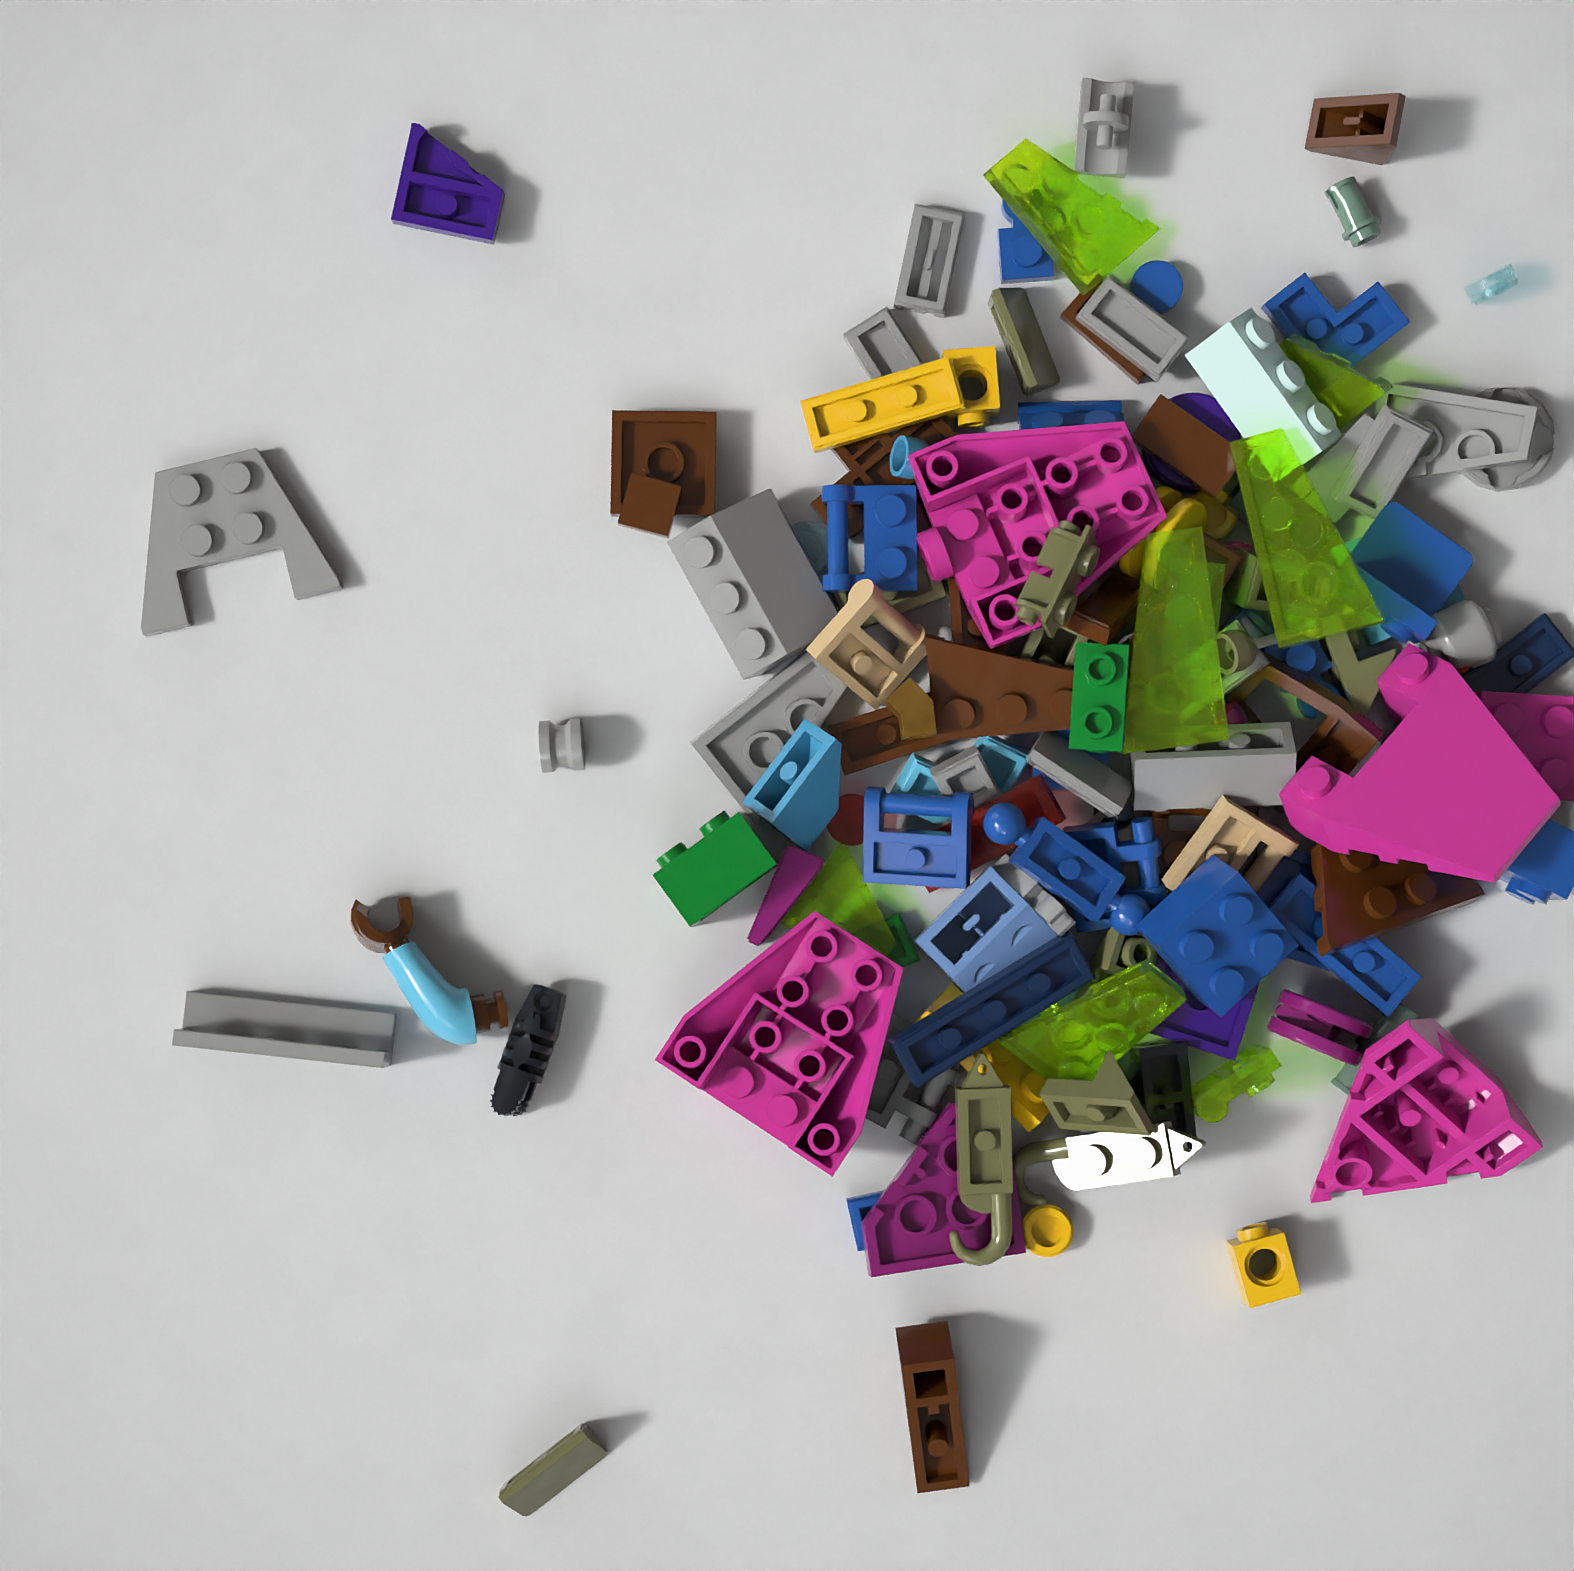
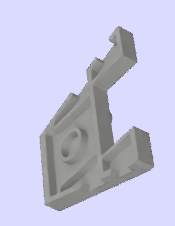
(218, 515)

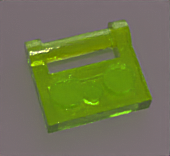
(1247, 1074)

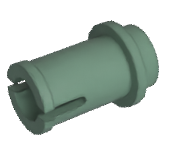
(1353, 212)

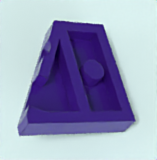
(445, 193)

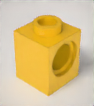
(982, 365)
(1276, 1284)

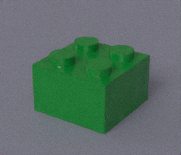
(713, 868)

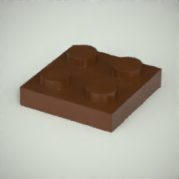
(668, 448)

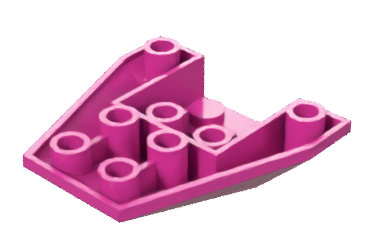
(1007, 489)
(794, 1039)

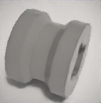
(561, 745)

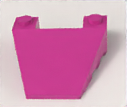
(1438, 788)

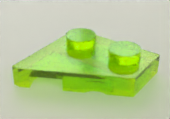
(1333, 381)

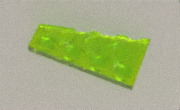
(1300, 554)

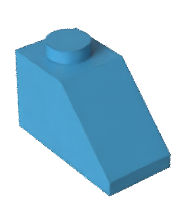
(800, 786)

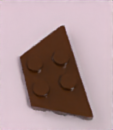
(1375, 897)

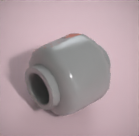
(1464, 636)

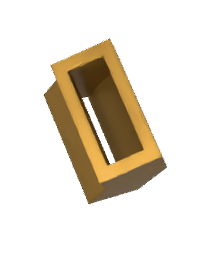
(913, 711)

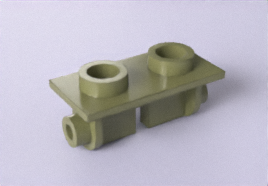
(1054, 597)

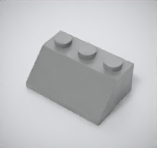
(755, 583)

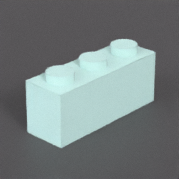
(1262, 386)

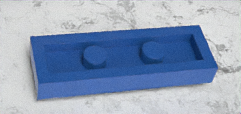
(1365, 967)

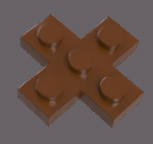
(870, 465)

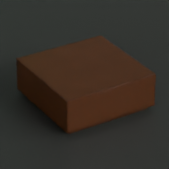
(650, 505)

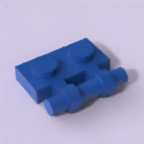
(1144, 847)

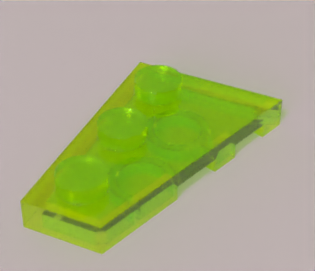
(1069, 219)
(1111, 1017)

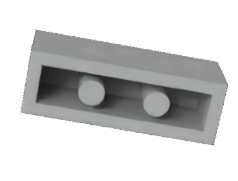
(1245, 769)

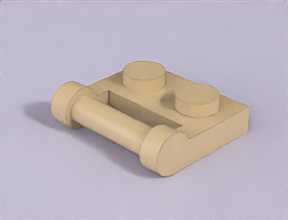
(858, 657)
(1231, 836)

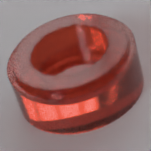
(848, 822)

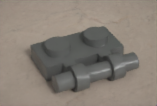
(892, 1083)

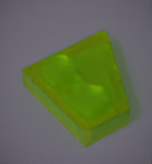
(844, 900)

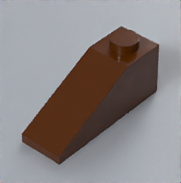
(932, 1406)

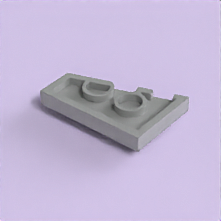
(1466, 430)
(757, 729)

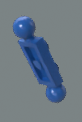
(1065, 868)

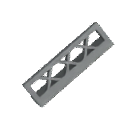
(287, 1029)

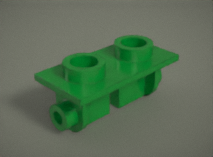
(1099, 697)

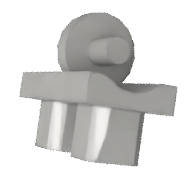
(1103, 128)

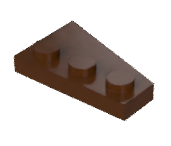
(995, 692)

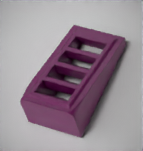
(789, 881)

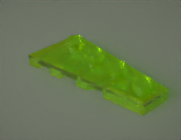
(1175, 663)

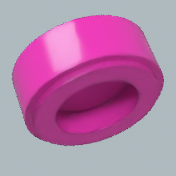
(934, 555)

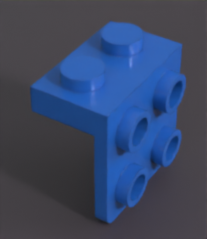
(1409, 571)

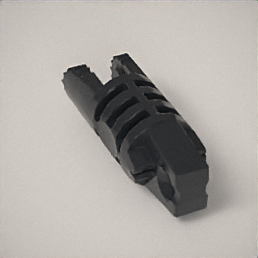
(528, 1050)

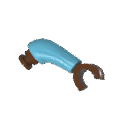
(439, 1005)

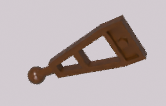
(1339, 740)

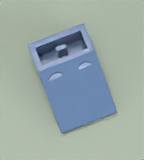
(984, 933)

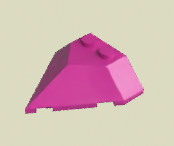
(1422, 1115)

